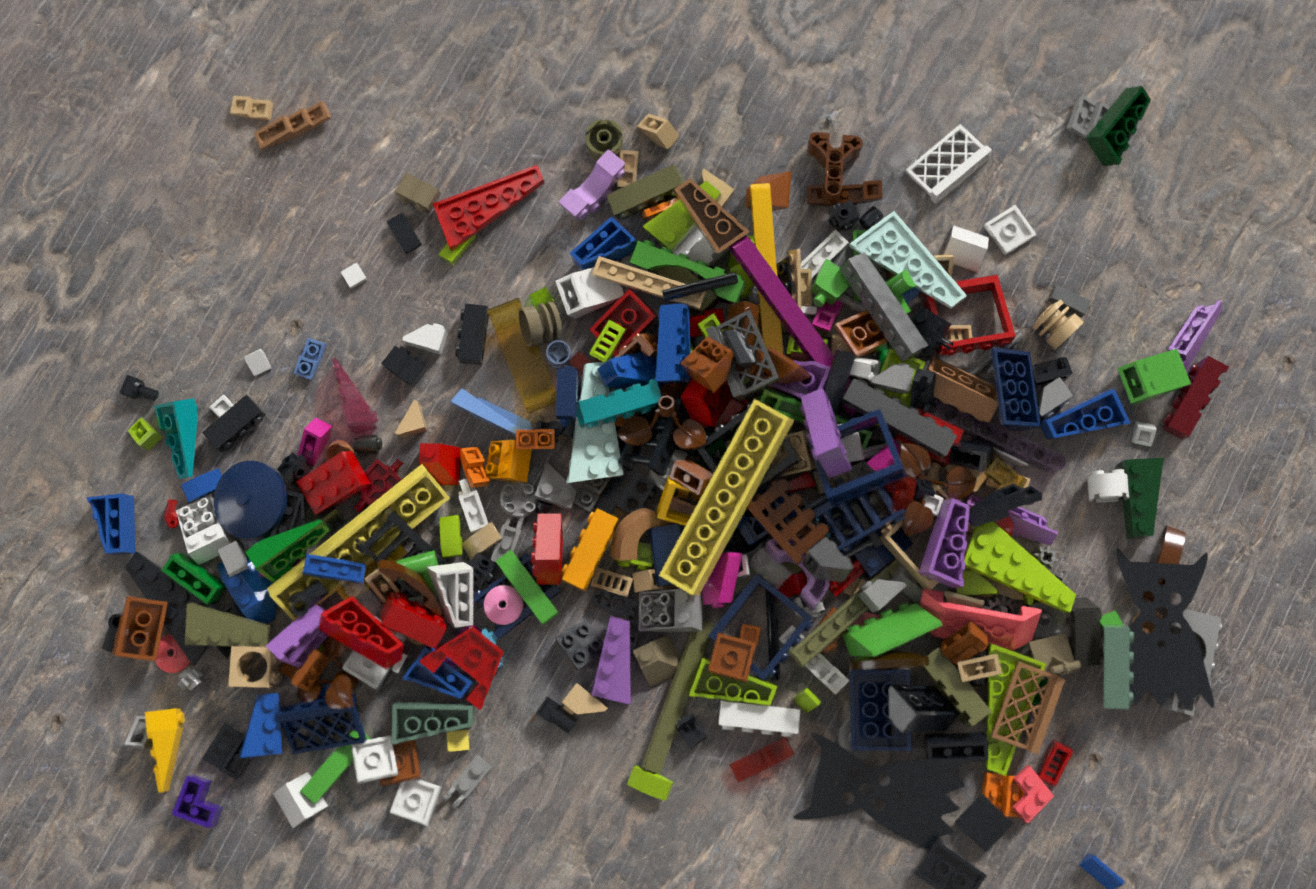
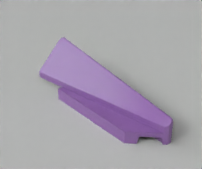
(1195, 332)
(1025, 523)

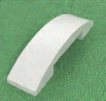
(821, 667)

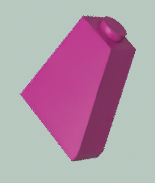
(722, 580)

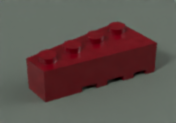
(1193, 397)

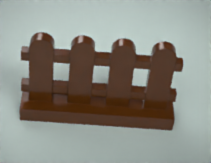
(789, 531)

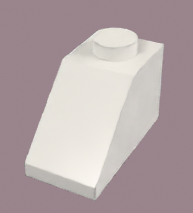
(427, 338)

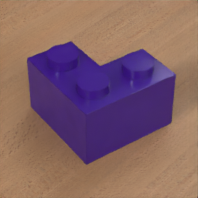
(192, 803)

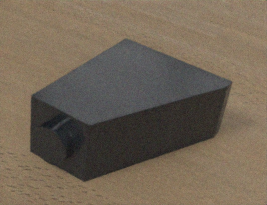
(972, 454)

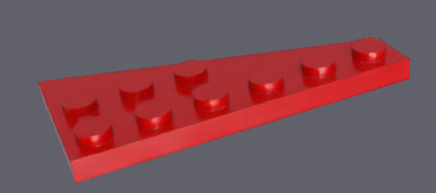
(476, 208)

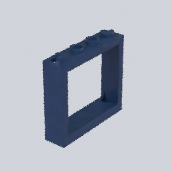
(871, 481)
(794, 639)

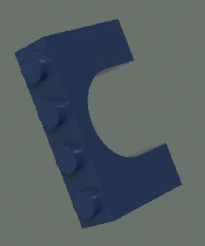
(567, 394)

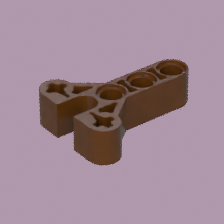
(820, 148)

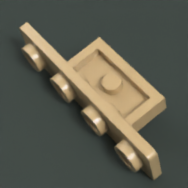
(801, 279)

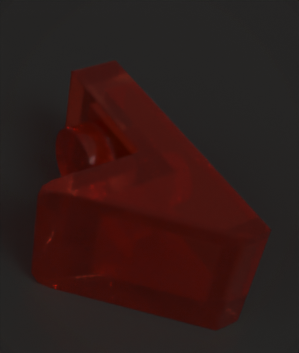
(903, 492)

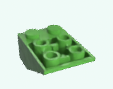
(1154, 376)

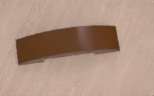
(857, 193)
(1170, 553)
(394, 570)

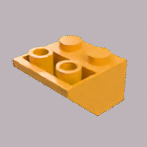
(507, 462)

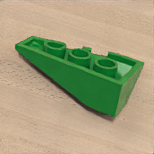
(277, 553)

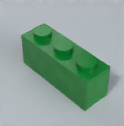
(194, 578)

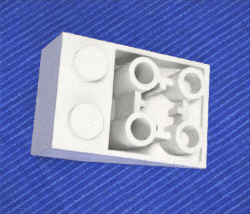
(586, 293)
(202, 530)

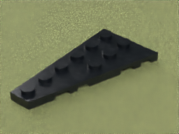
(161, 587)

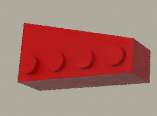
(362, 632)

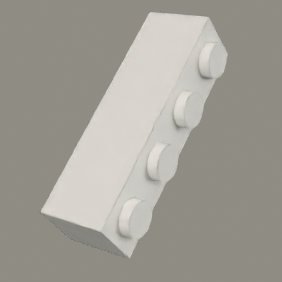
(759, 717)

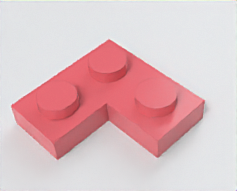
(1035, 795)

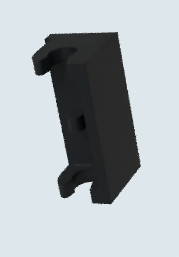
(1051, 370)
(923, 389)

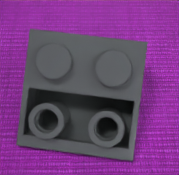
(827, 563)

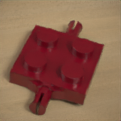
(382, 480)

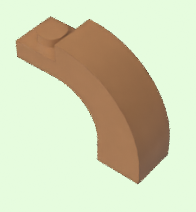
(628, 532)

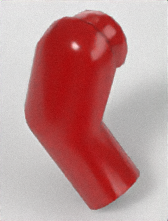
(170, 515)

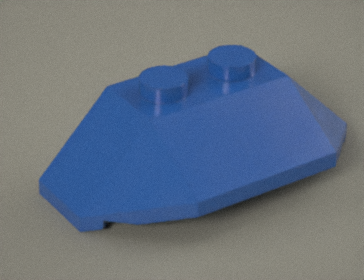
(250, 593)

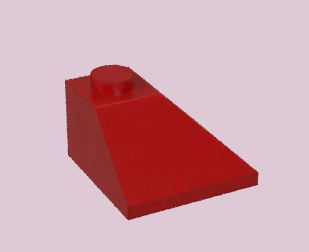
(441, 462)

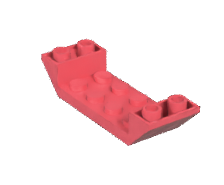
(1002, 628)

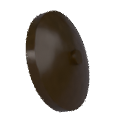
(889, 659)

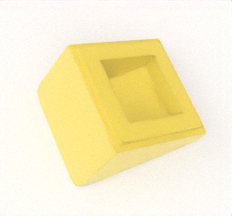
(458, 740)

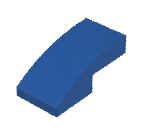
(201, 485)

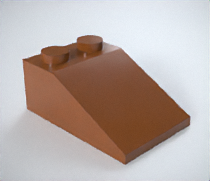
(862, 334)
(140, 628)

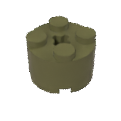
(604, 131)

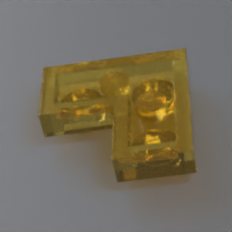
(1003, 474)

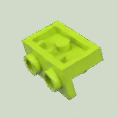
(644, 558)

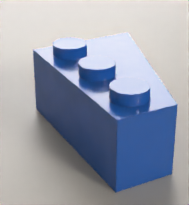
(629, 370)
(115, 522)
(447, 678)
(263, 730)

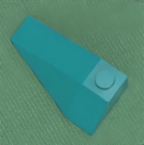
(180, 426)

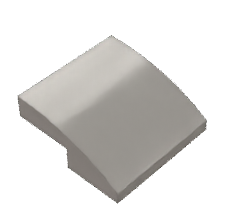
(1086, 115)

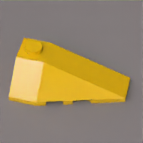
(165, 730)

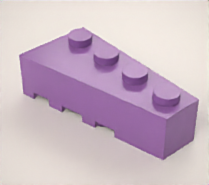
(614, 668)

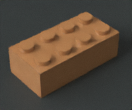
(964, 390)

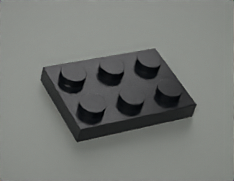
(948, 870)

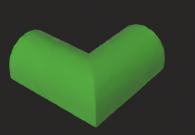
(899, 285)
(419, 565)

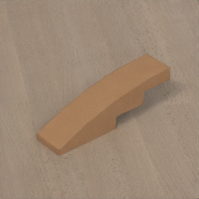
(292, 126)

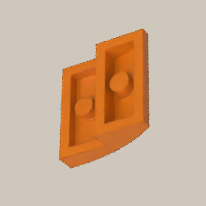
(1002, 792)

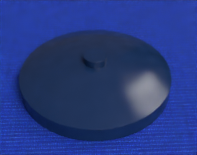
(250, 499)

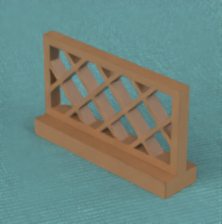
(1041, 716)

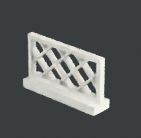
(961, 171)

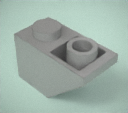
(1053, 396)

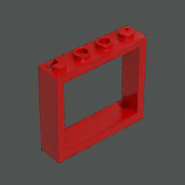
(984, 342)

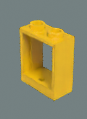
(662, 509)

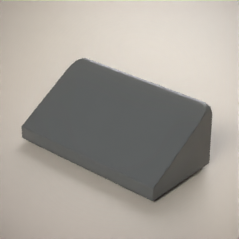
(1076, 303)

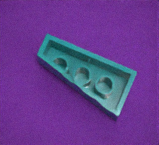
(618, 404)

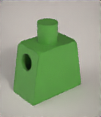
(829, 284)

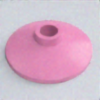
(513, 607)

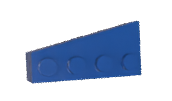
(673, 344)
(1092, 414)

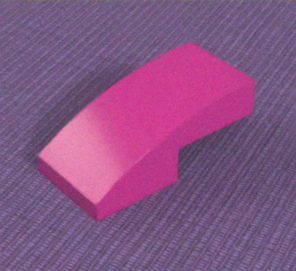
(827, 315)

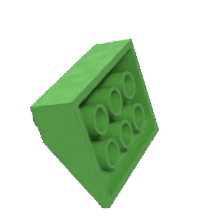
(889, 630)

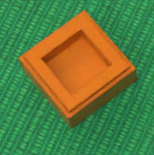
(750, 633)

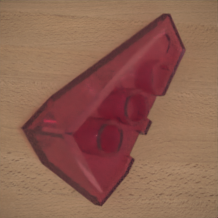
(356, 409)

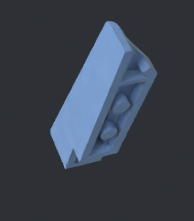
(490, 413)

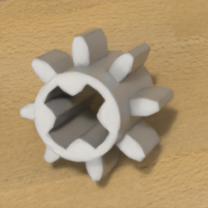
(1051, 556)
(190, 679)

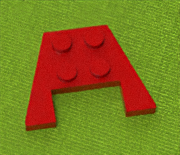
(474, 655)

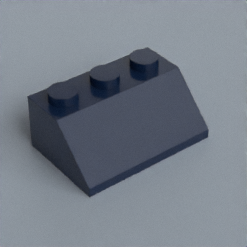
(662, 543)

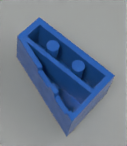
(607, 241)

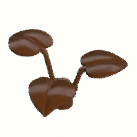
(687, 436)
(959, 485)
(339, 693)

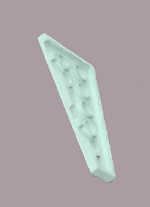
(897, 249)
(594, 449)

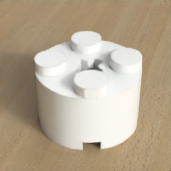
(1108, 486)

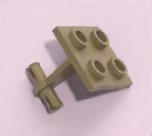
(1056, 654)

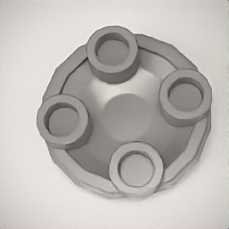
(518, 499)

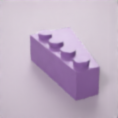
(824, 433)
(946, 545)

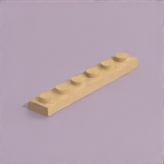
(643, 281)

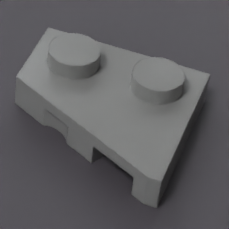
(554, 490)

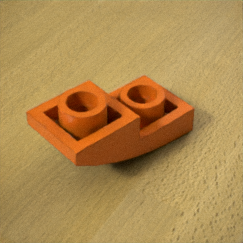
(535, 439)

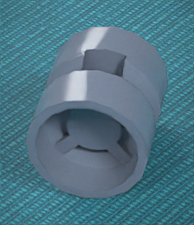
(558, 354)

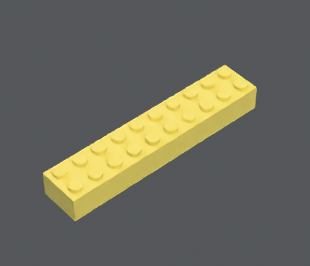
(726, 498)
(410, 499)

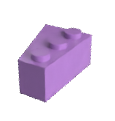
(299, 638)

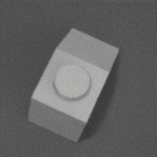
(894, 379)
(879, 593)

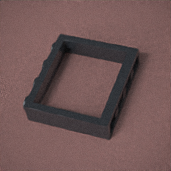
(773, 473)

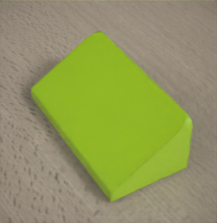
(453, 256)

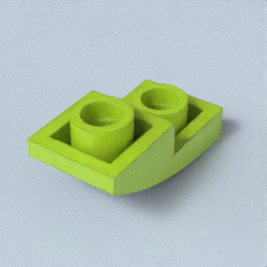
(450, 536)
(649, 783)

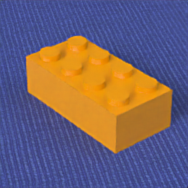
(590, 549)

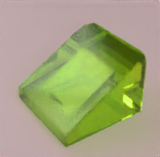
(541, 296)

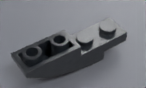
(996, 505)

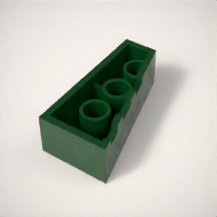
(1114, 129)
(1144, 488)

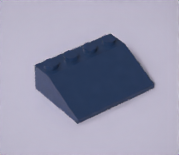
(1015, 389)
(872, 560)
(870, 711)

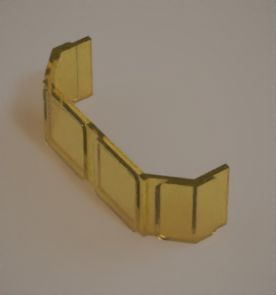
(524, 361)

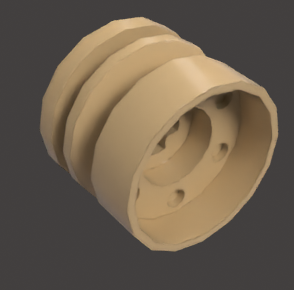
(1057, 324)

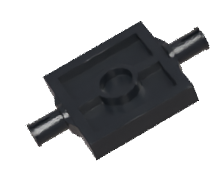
(932, 329)

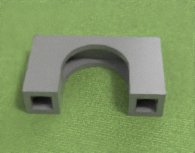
(1206, 630)

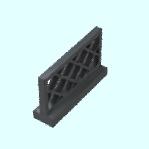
(734, 379)

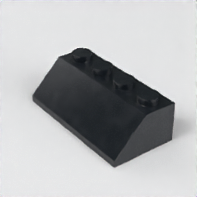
(920, 709)

